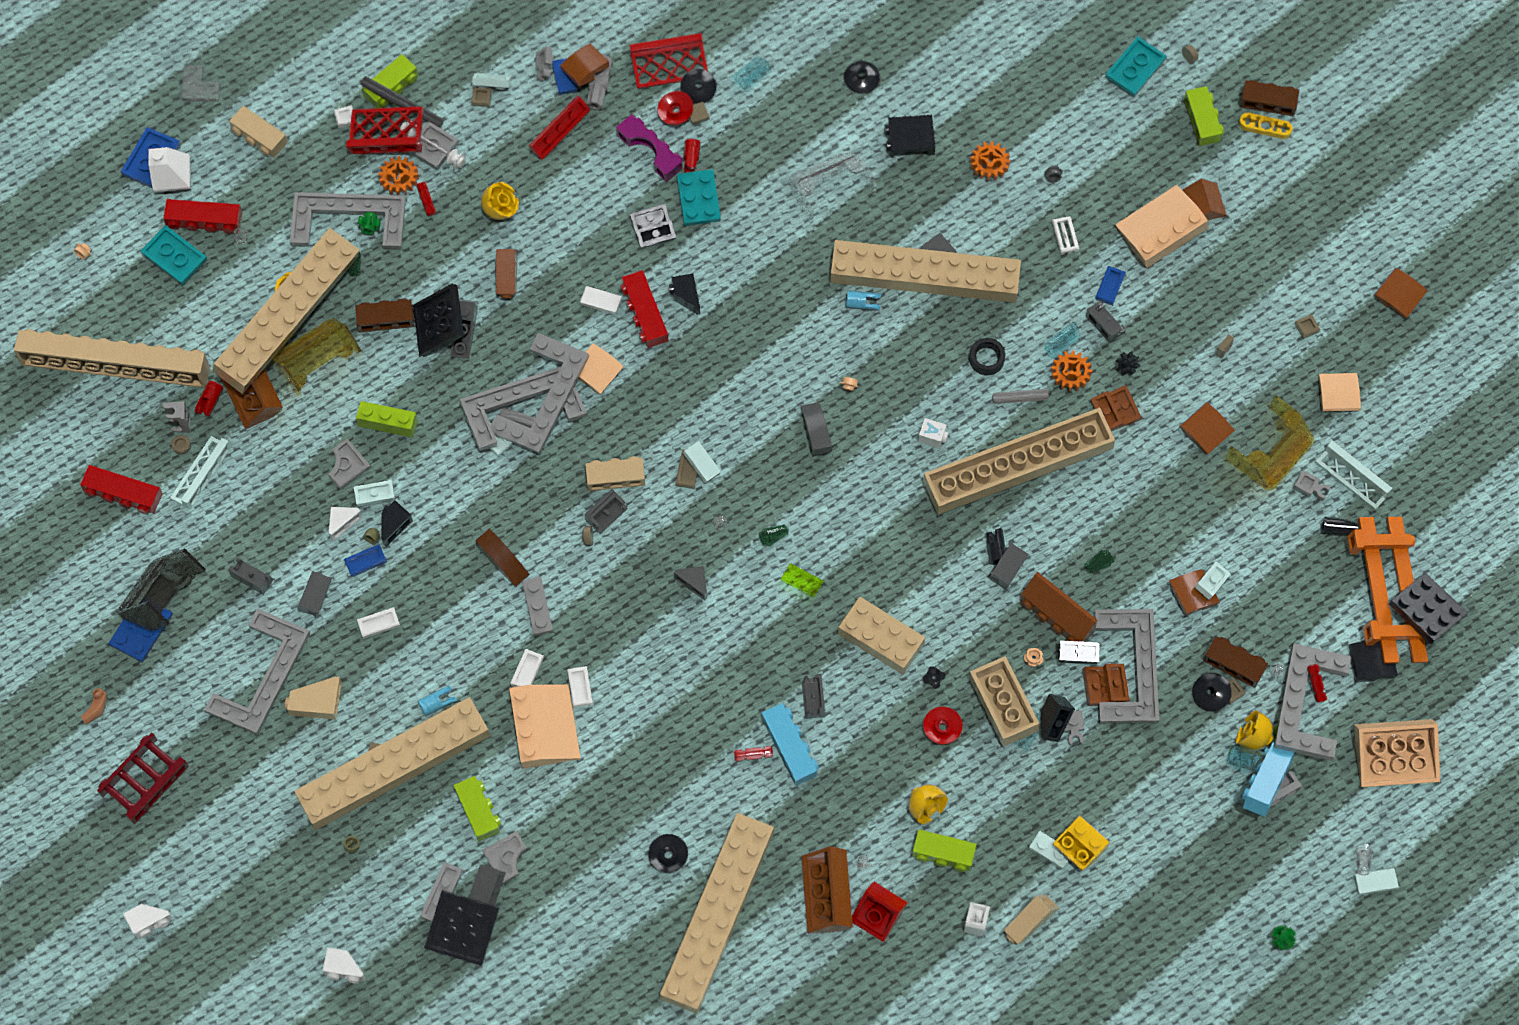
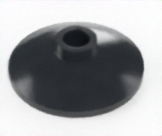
(858, 83)
(699, 94)
(1214, 701)
(664, 844)

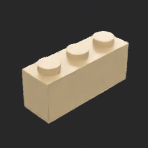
(258, 132)
(615, 474)

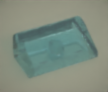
(752, 73)
(1063, 340)
(1245, 757)

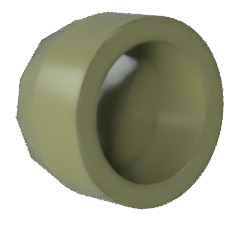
(372, 535)
(349, 841)

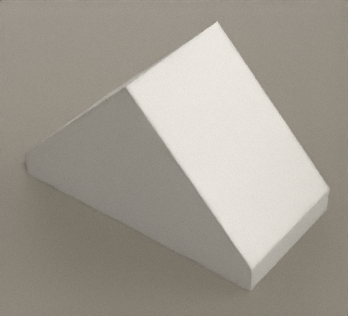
(342, 519)
(976, 919)

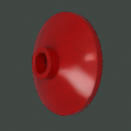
(673, 101)
(942, 716)

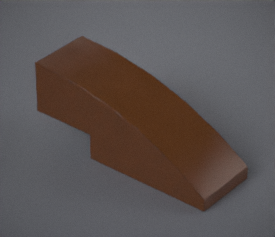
(502, 557)

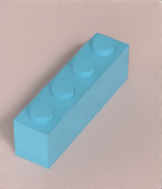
(789, 744)
(1267, 781)

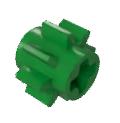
(369, 223)
(1283, 937)

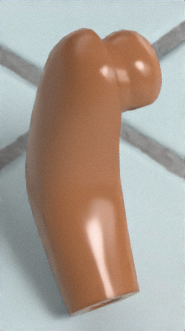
(97, 706)

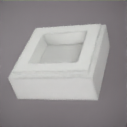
(343, 116)

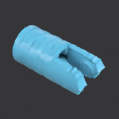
(857, 299)
(432, 702)

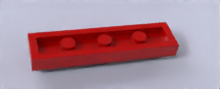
(559, 127)

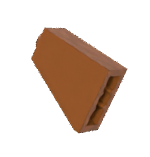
(506, 272)

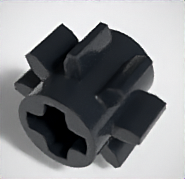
(1125, 361)

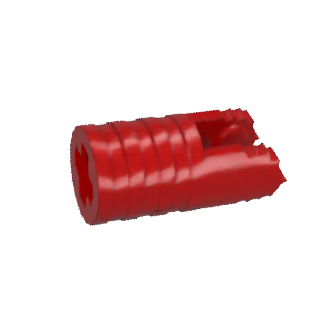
(691, 154)
(209, 398)

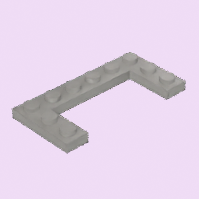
(389, 205)
(572, 363)
(477, 404)
(1147, 707)
(253, 717)
(1287, 733)

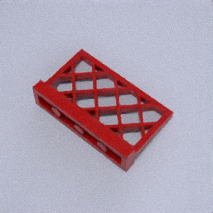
(662, 47)
(381, 144)

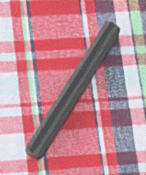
(399, 100)

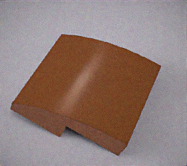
(584, 64)
(1400, 292)
(1117, 407)
(1207, 428)
(1188, 596)
(1105, 684)

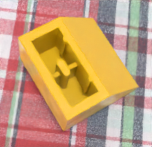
(1081, 843)

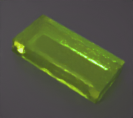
(802, 580)

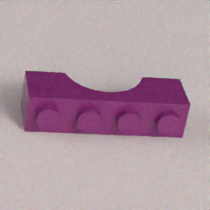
(634, 132)

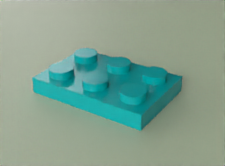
(1135, 66)
(698, 197)
(173, 255)

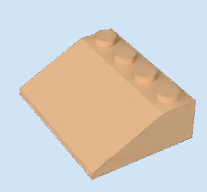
(1162, 226)
(544, 724)
(1397, 752)

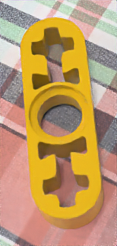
(1261, 119)

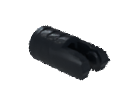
(1338, 526)
(996, 545)

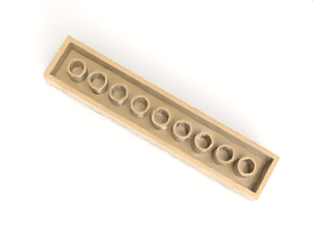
(925, 271)
(285, 310)
(112, 358)
(1018, 461)
(392, 763)
(717, 913)

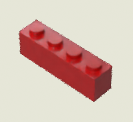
(202, 215)
(644, 308)
(121, 489)

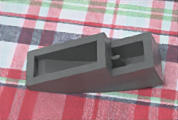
(816, 428)

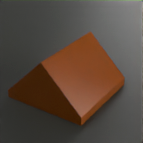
(1207, 198)

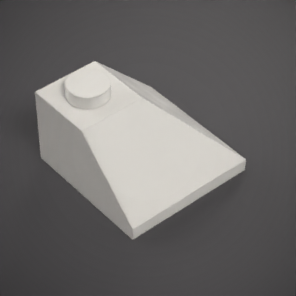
(169, 169)

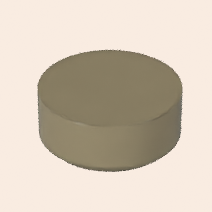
(1190, 54)
(181, 444)
(588, 535)

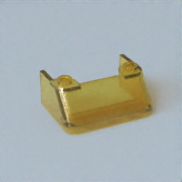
(314, 350)
(1271, 469)

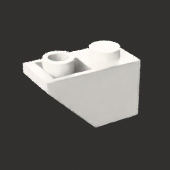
(145, 919)
(341, 965)

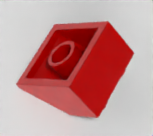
(878, 911)

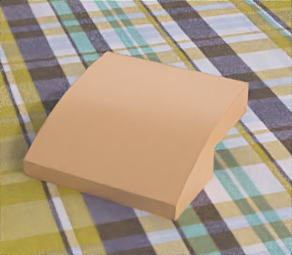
(599, 369)
(1340, 392)

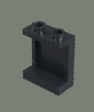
(910, 134)

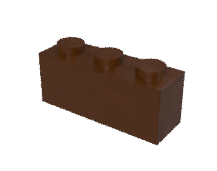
(1269, 98)
(384, 315)
(1235, 661)

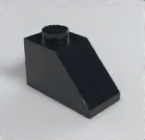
(685, 292)
(393, 522)
(1055, 717)

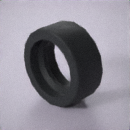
(983, 369)

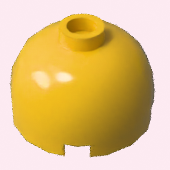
(499, 201)
(1256, 731)
(926, 801)

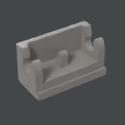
(178, 413)
(1288, 787)

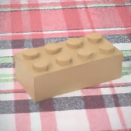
(881, 635)
(1004, 701)

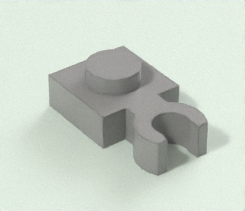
(543, 61)
(1309, 484)
(1074, 726)

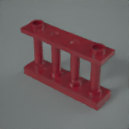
(148, 796)

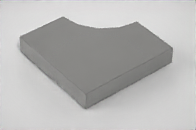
(348, 464)
(504, 855)

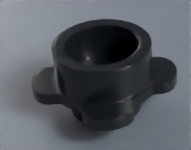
(932, 671)

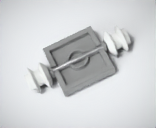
(436, 146)

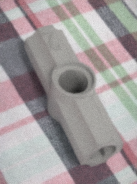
(599, 87)

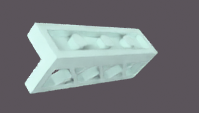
(1358, 470)
(204, 475)

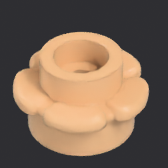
(82, 251)
(849, 383)
(1033, 652)

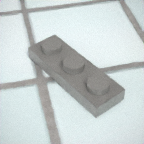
(537, 606)
(446, 880)

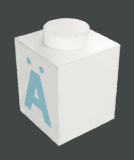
(933, 433)

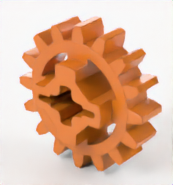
(981, 164)
(405, 179)
(1071, 362)

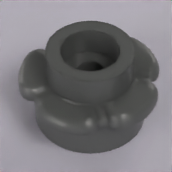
(1053, 174)

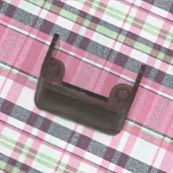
(157, 587)

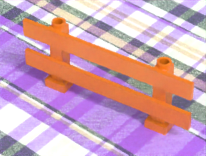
(1383, 627)

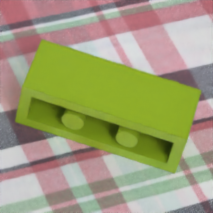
(395, 77)
(1203, 115)
(386, 419)
(477, 808)
(944, 850)

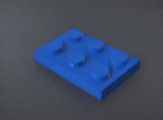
(138, 162)
(136, 640)

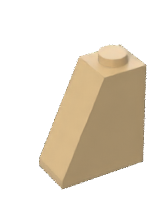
(315, 700)
(1031, 919)

